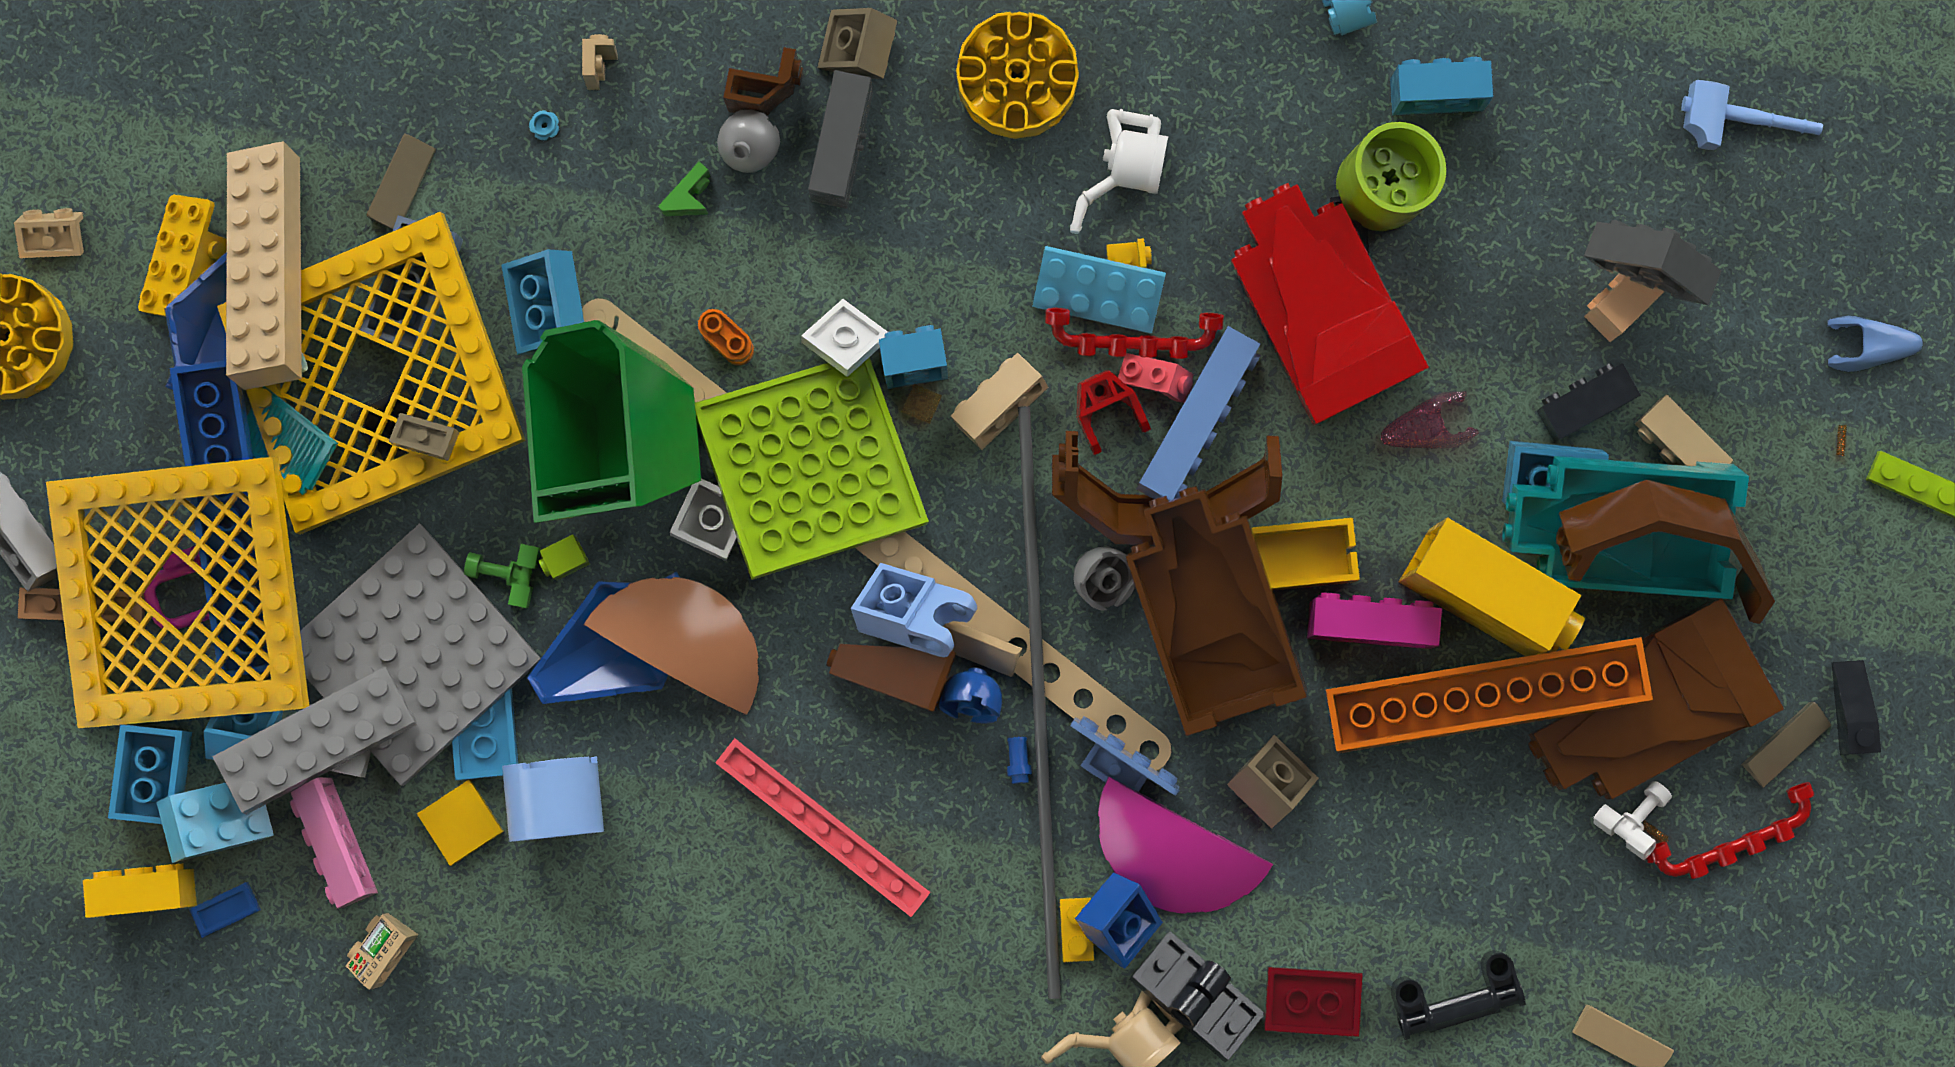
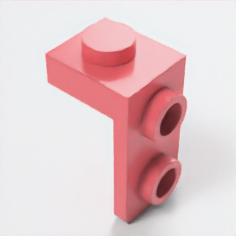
(1156, 376)

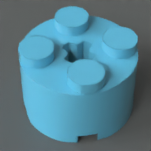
(1349, 15)

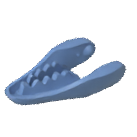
(1880, 344)

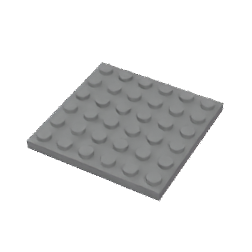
(433, 635)

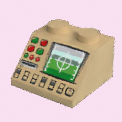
(380, 951)

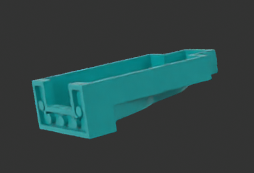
(1645, 564)

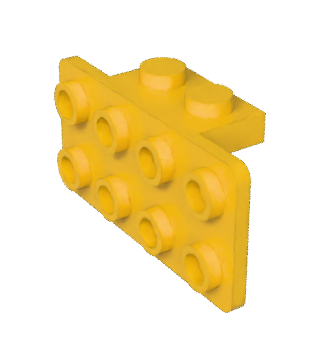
(181, 252)

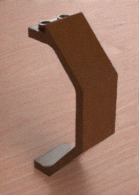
(1668, 509)
(1122, 515)

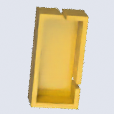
(1308, 553)

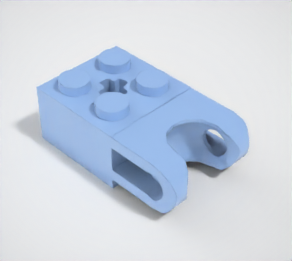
(911, 610)

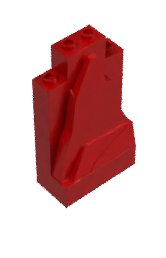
(1323, 304)

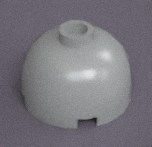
(748, 141)
(1103, 577)

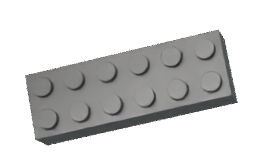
(314, 740)

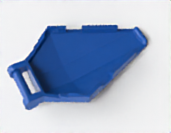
(195, 322)
(587, 664)

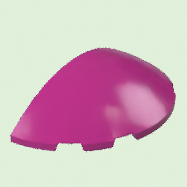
(1172, 857)

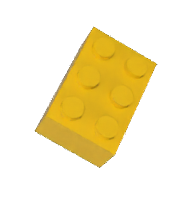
(139, 890)

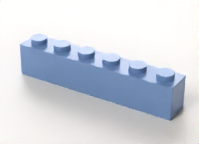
(1199, 415)

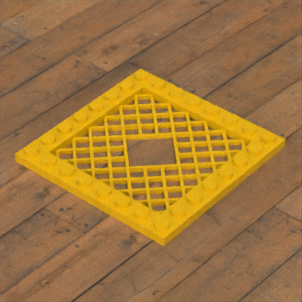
(500, 423)
(274, 570)

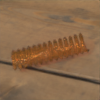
(1839, 440)
(1654, 828)

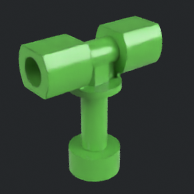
(516, 575)

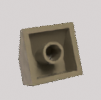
(858, 42)
(1273, 781)

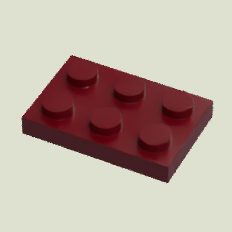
(1313, 1001)

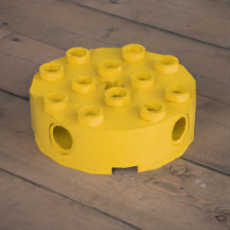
(1017, 44)
(37, 339)

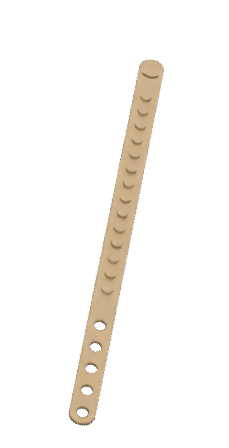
(908, 554)

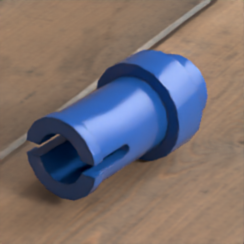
(1018, 757)

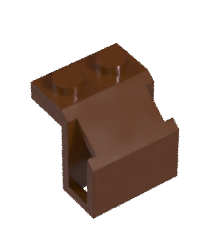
(774, 87)

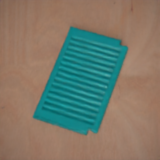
(308, 443)

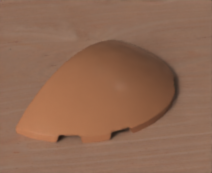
(685, 634)

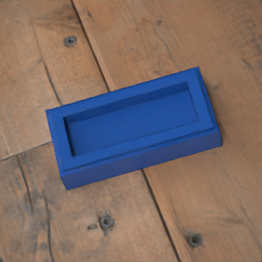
(224, 909)

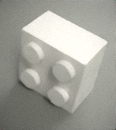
(705, 521)

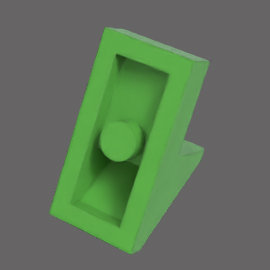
(681, 199)

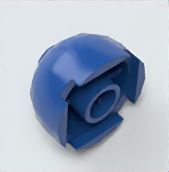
(972, 695)

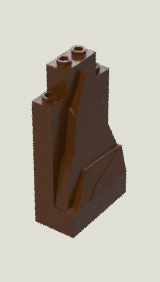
(1212, 613)
(1701, 691)

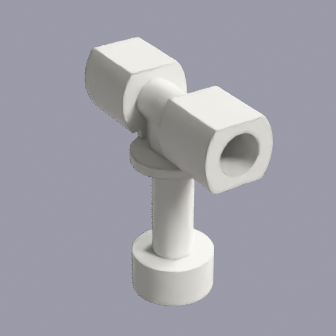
(1630, 825)

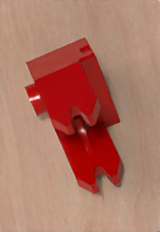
(1113, 391)

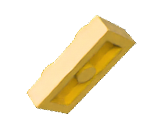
(1074, 941)

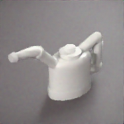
(1133, 158)

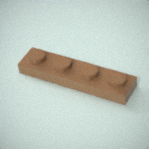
(47, 605)

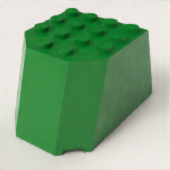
(605, 424)

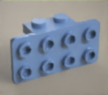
(1110, 759)

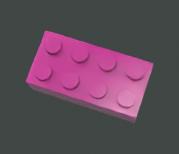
(1374, 623)

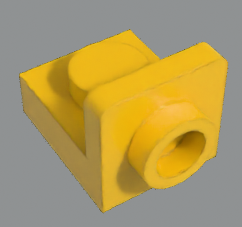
(1130, 253)

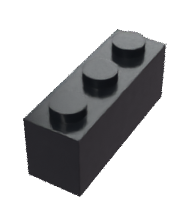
(1587, 401)

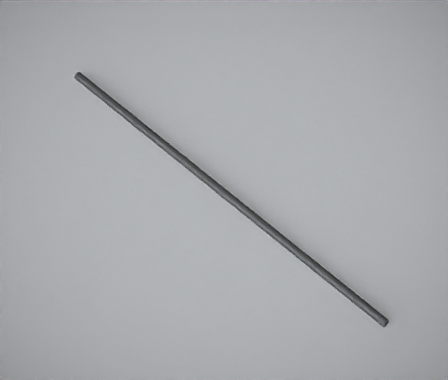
(1039, 704)

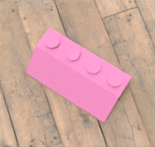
(333, 842)

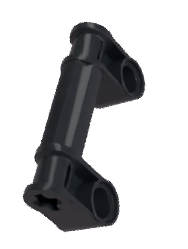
(1500, 992)

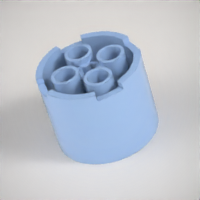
(553, 798)

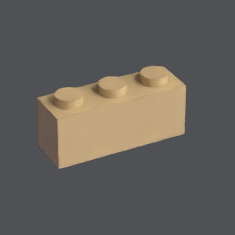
(998, 400)
(1678, 436)

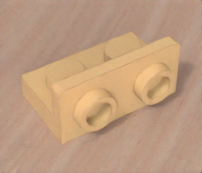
(593, 53)
(49, 233)

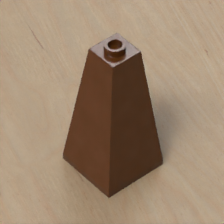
(894, 671)

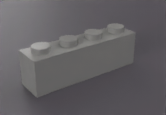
(24, 540)

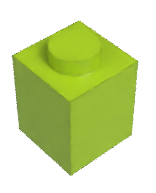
(563, 558)

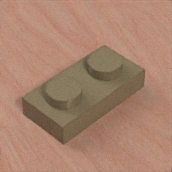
(424, 436)

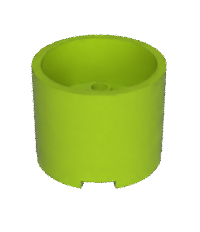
(1413, 170)

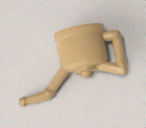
(1136, 1041)

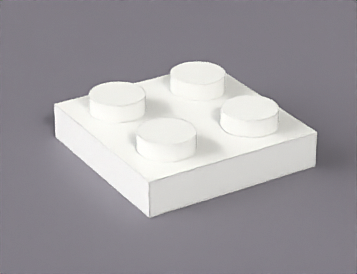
(844, 337)

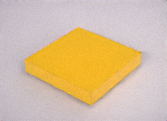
(460, 822)

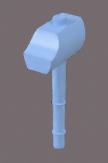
(1708, 108)

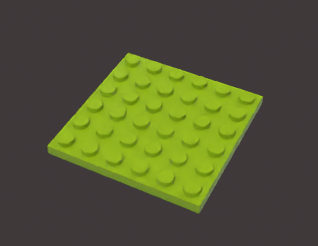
(809, 466)

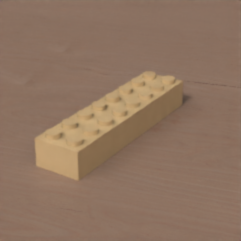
(263, 266)

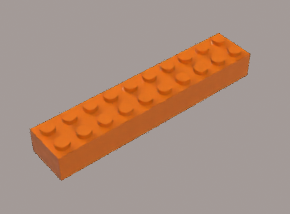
(1489, 695)

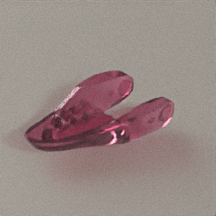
(1425, 427)

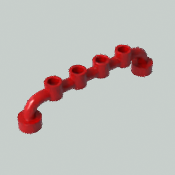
(1147, 344)
(1751, 841)

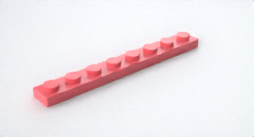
(823, 827)

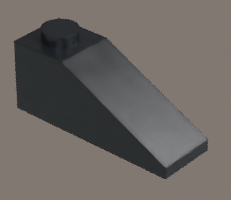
(1855, 709)

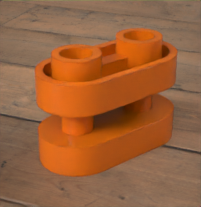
(726, 337)

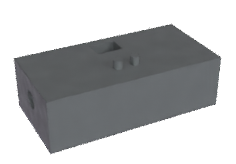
(841, 139)

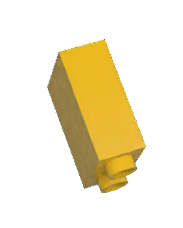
(1493, 590)

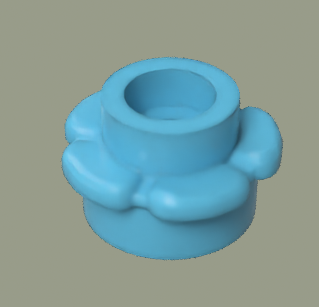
(544, 117)

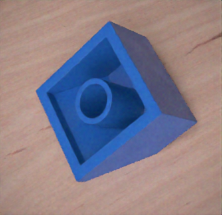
(1119, 919)

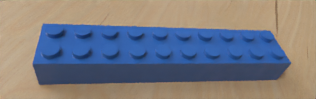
(217, 431)

